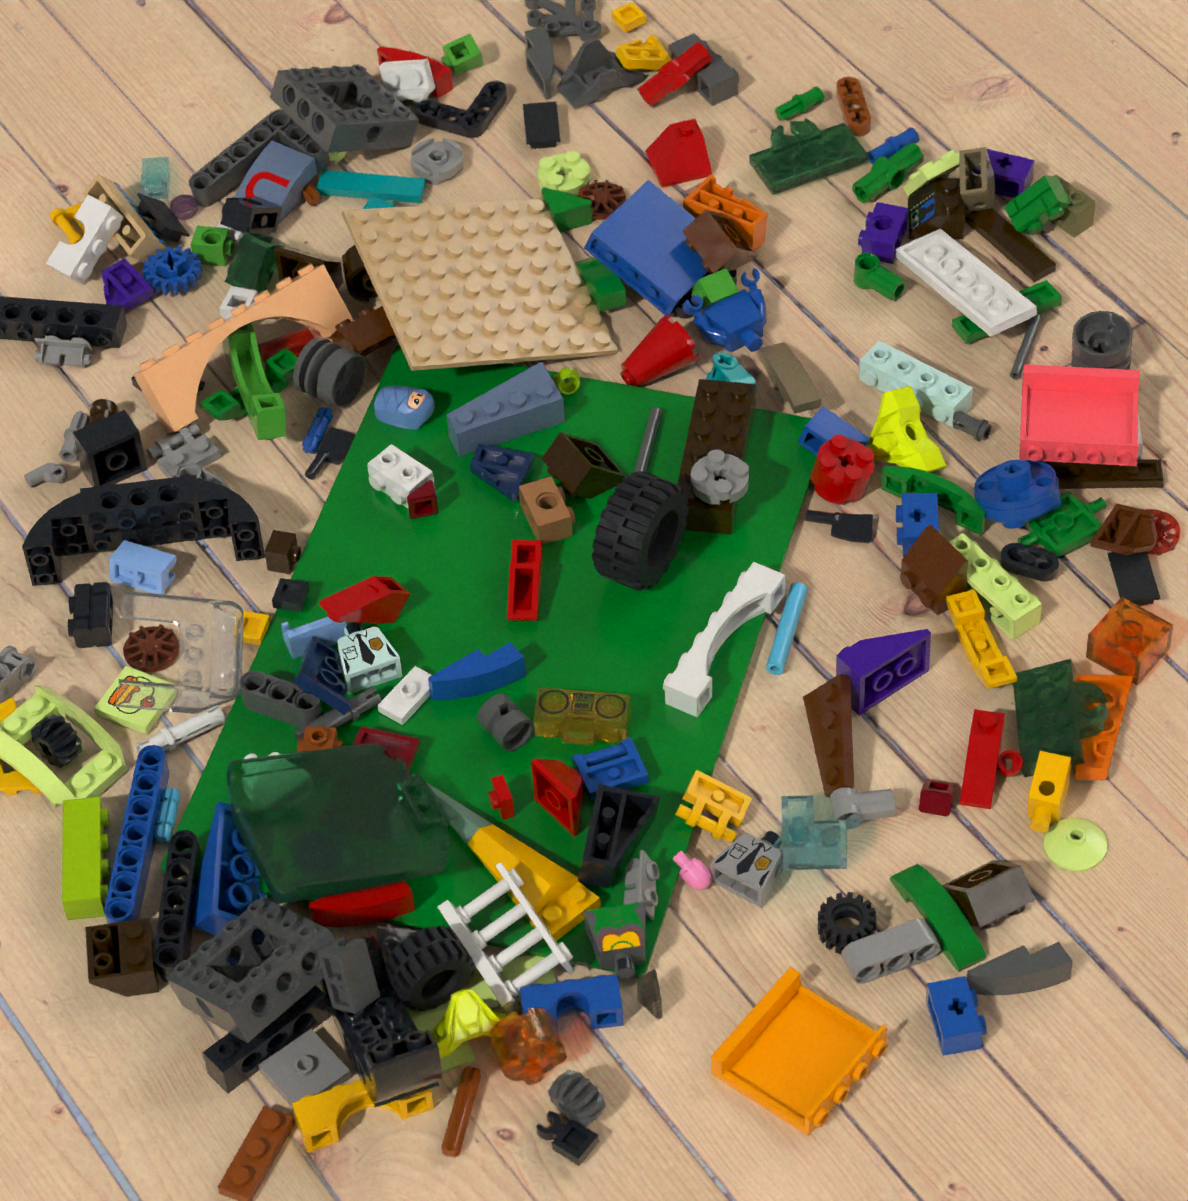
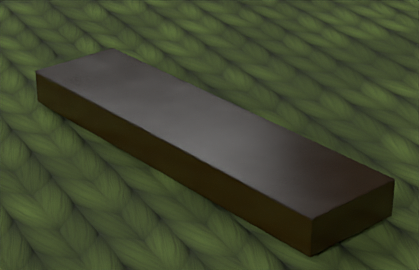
(1011, 243)
(1095, 476)

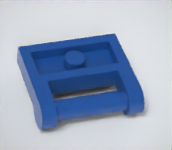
(619, 773)

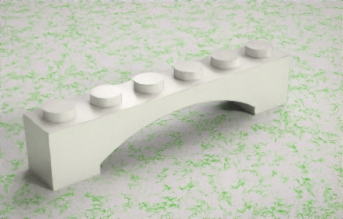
(755, 593)

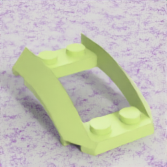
(88, 781)

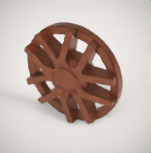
(603, 198)
(151, 648)

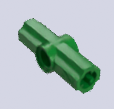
(888, 172)

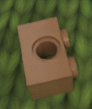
(546, 510)

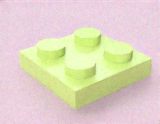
(940, 169)

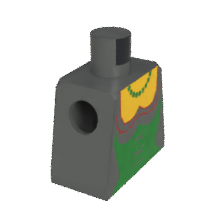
(618, 937)

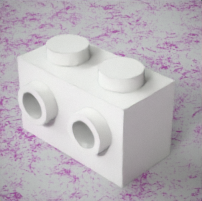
(397, 474)

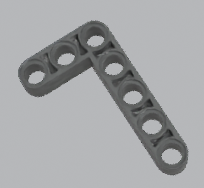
(234, 162)

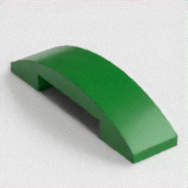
(230, 405)
(949, 495)
(942, 915)

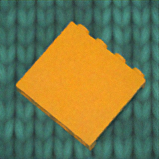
(797, 1054)

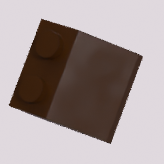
(718, 242)
(365, 333)
(934, 570)

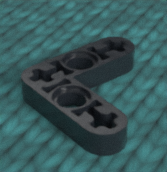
(432, 113)

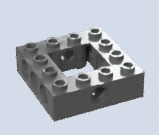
(314, 103)
(209, 977)

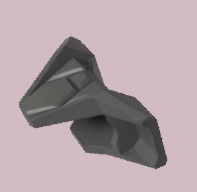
(593, 60)

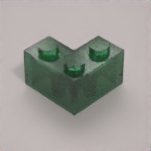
(254, 262)

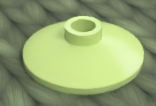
(1072, 853)

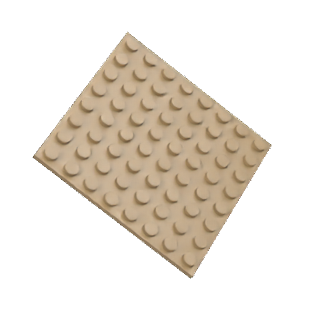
(478, 283)

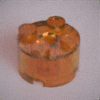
(527, 1045)

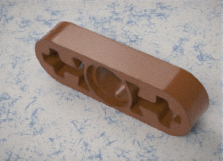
(851, 114)

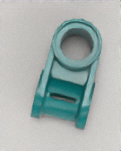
(728, 369)

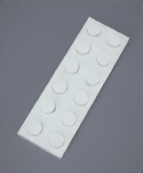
(966, 282)

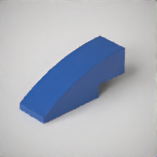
(478, 674)

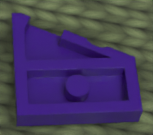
(125, 285)

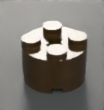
(357, 277)

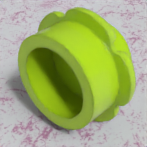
(569, 386)

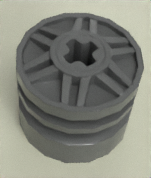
(1102, 341)
(329, 372)

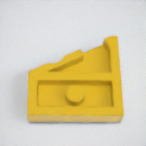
(643, 55)

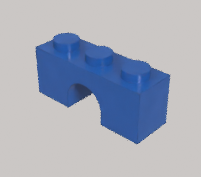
(594, 996)

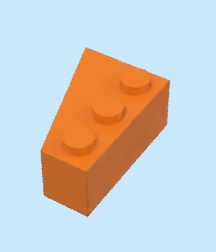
(745, 216)

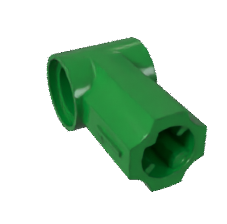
(871, 275)

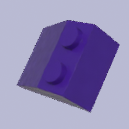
(883, 666)

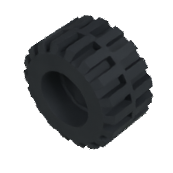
(429, 968)

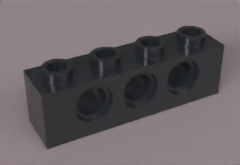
(234, 1060)

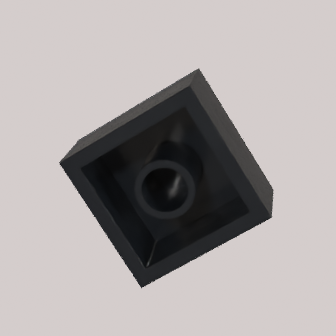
(110, 450)

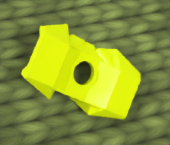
(900, 435)
(464, 1020)

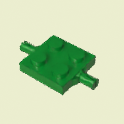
(1066, 526)

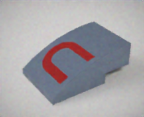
(278, 177)

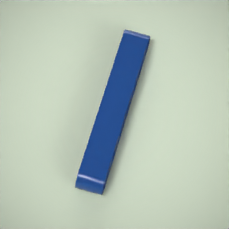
(137, 836)

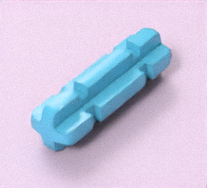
(167, 815)

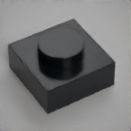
(290, 595)

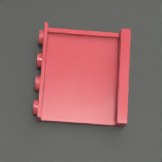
(1079, 415)

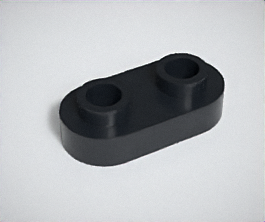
(1029, 562)

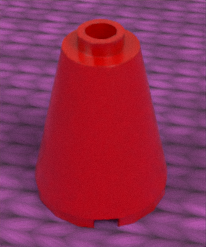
(659, 354)

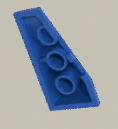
(226, 878)

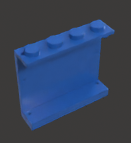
(648, 249)

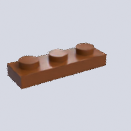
(256, 1154)

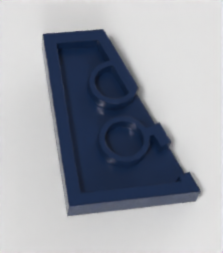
(321, 673)

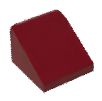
(423, 501)
(936, 797)

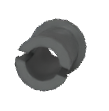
(972, 426)

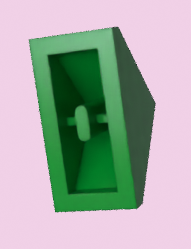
(567, 210)

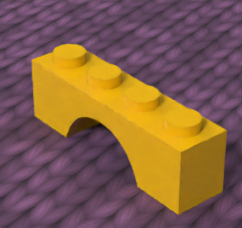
(324, 1114)

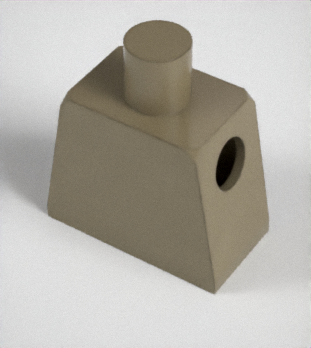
(976, 189)

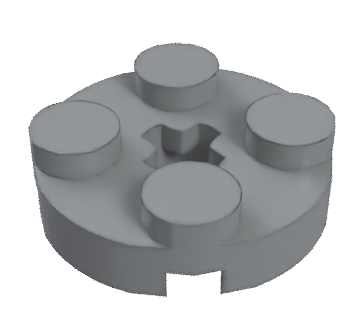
(448, 156)
(720, 464)

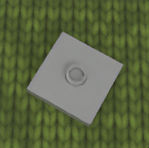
(304, 1068)

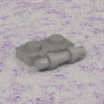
(198, 450)

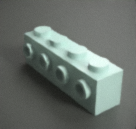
(935, 391)

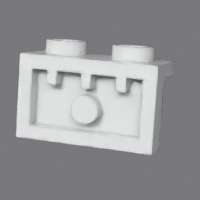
(408, 79)

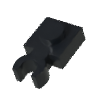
(569, 1140)

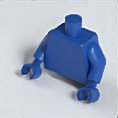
(734, 320)

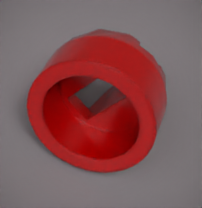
(1016, 766)

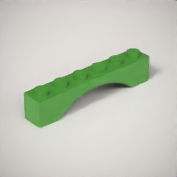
(261, 403)

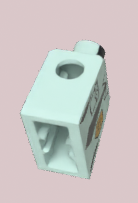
(367, 658)

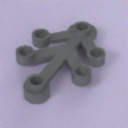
(584, 28)

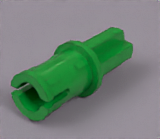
(799, 103)

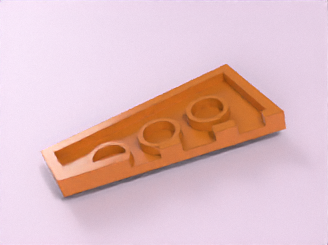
(1100, 747)

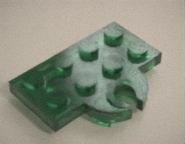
(806, 155)
(1054, 713)

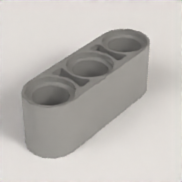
(890, 951)

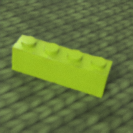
(84, 858)

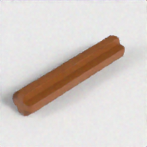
(461, 1111)

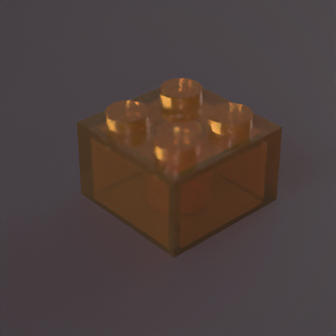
(1129, 640)

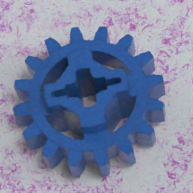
(172, 270)

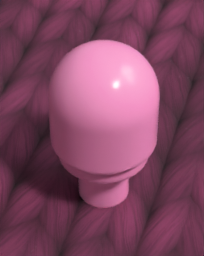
(693, 871)

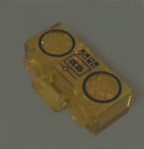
(582, 715)

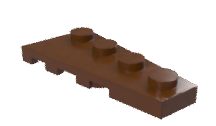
(831, 731)

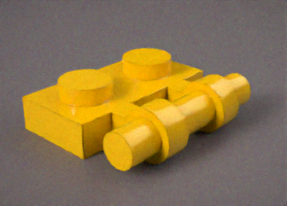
(717, 799)

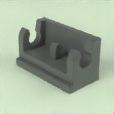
(349, 974)

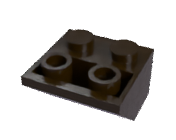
(122, 957)

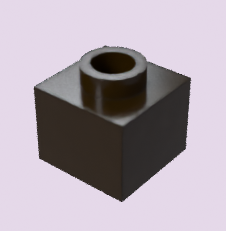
(282, 552)

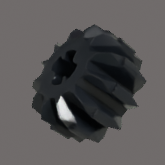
(56, 740)

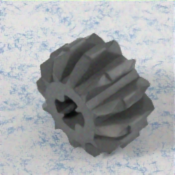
(576, 1097)

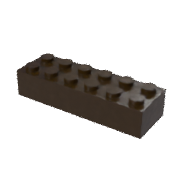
(722, 422)

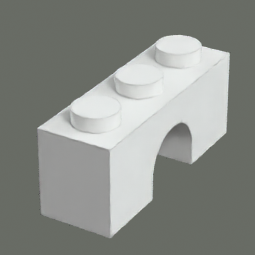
(78, 259)

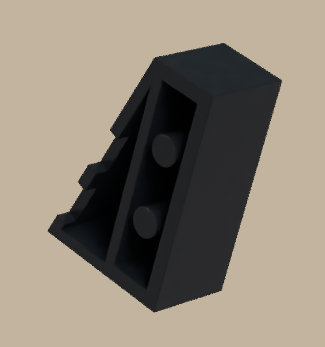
(614, 832)

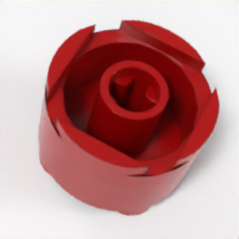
(842, 470)

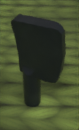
(332, 450)
(845, 526)

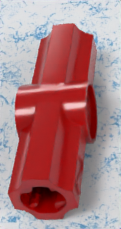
(674, 74)

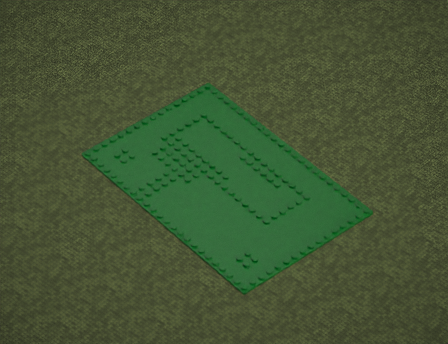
(585, 636)

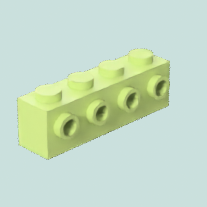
(1000, 594)

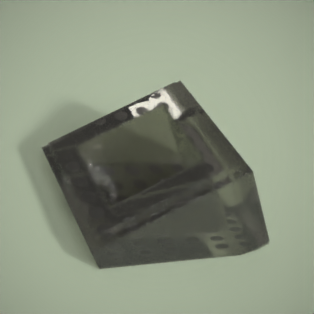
(649, 993)

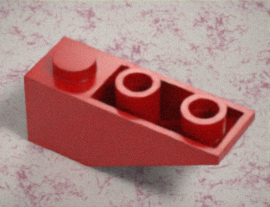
(369, 601)

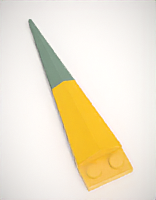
(548, 887)

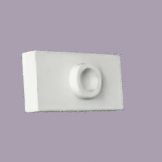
(406, 696)

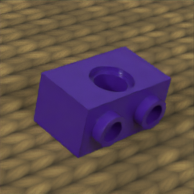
(884, 231)

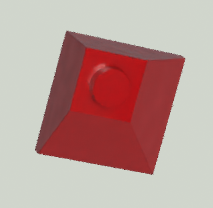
(679, 154)
(559, 792)

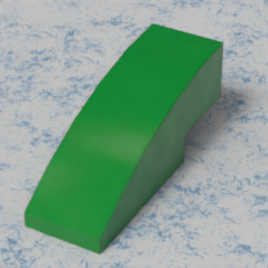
(602, 284)

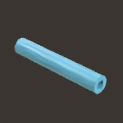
(786, 628)

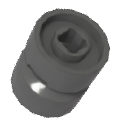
(505, 722)

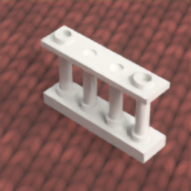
(475, 941)

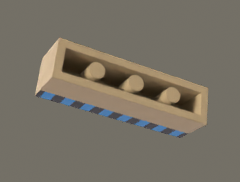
(134, 231)

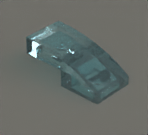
(155, 177)

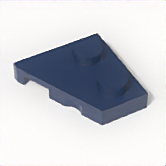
(502, 468)

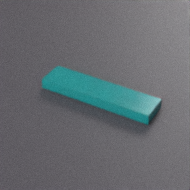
(371, 185)

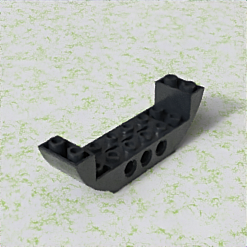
(142, 514)
(385, 1043)

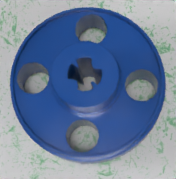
(1017, 492)

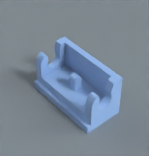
(142, 567)
(323, 629)

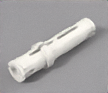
(185, 730)

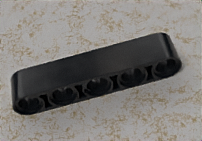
(174, 893)

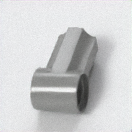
(861, 806)

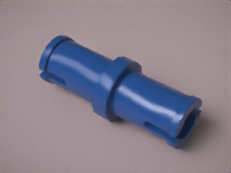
(893, 144)

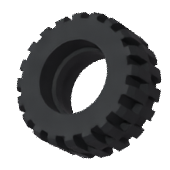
(640, 530)

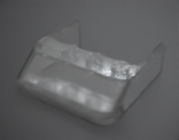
(207, 653)

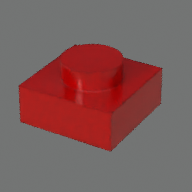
(501, 798)

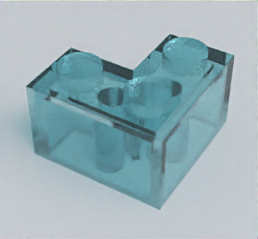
(810, 842)

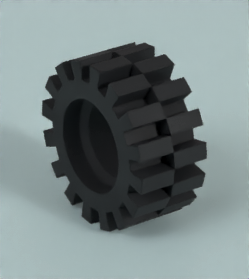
(842, 908)

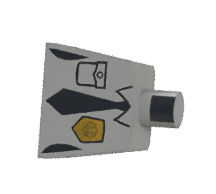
(749, 867)

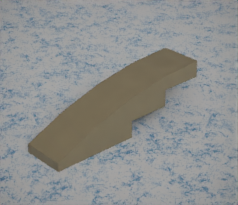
(789, 377)

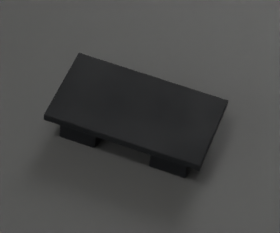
(541, 124)
(166, 224)
(1134, 577)

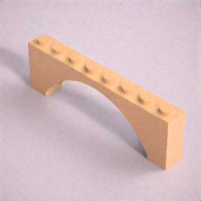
(174, 379)

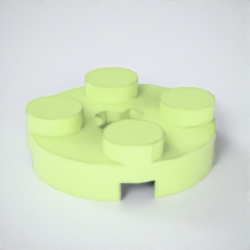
(570, 163)

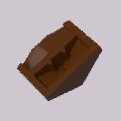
(1126, 531)

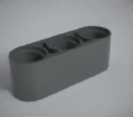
(278, 699)

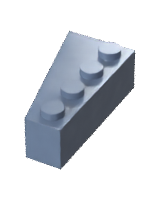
(507, 411)

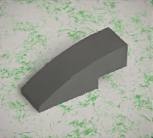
(540, 60)
(1021, 971)

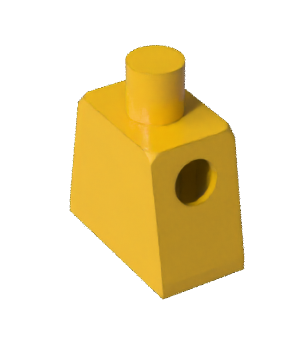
(1048, 790)

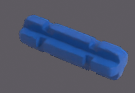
(317, 430)

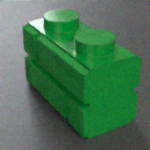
(1037, 205)

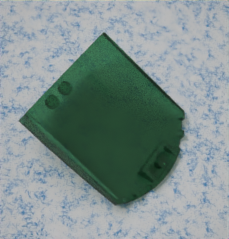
(336, 821)

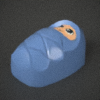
(403, 406)

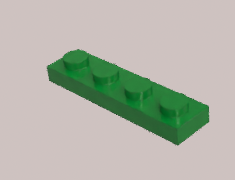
(1040, 294)

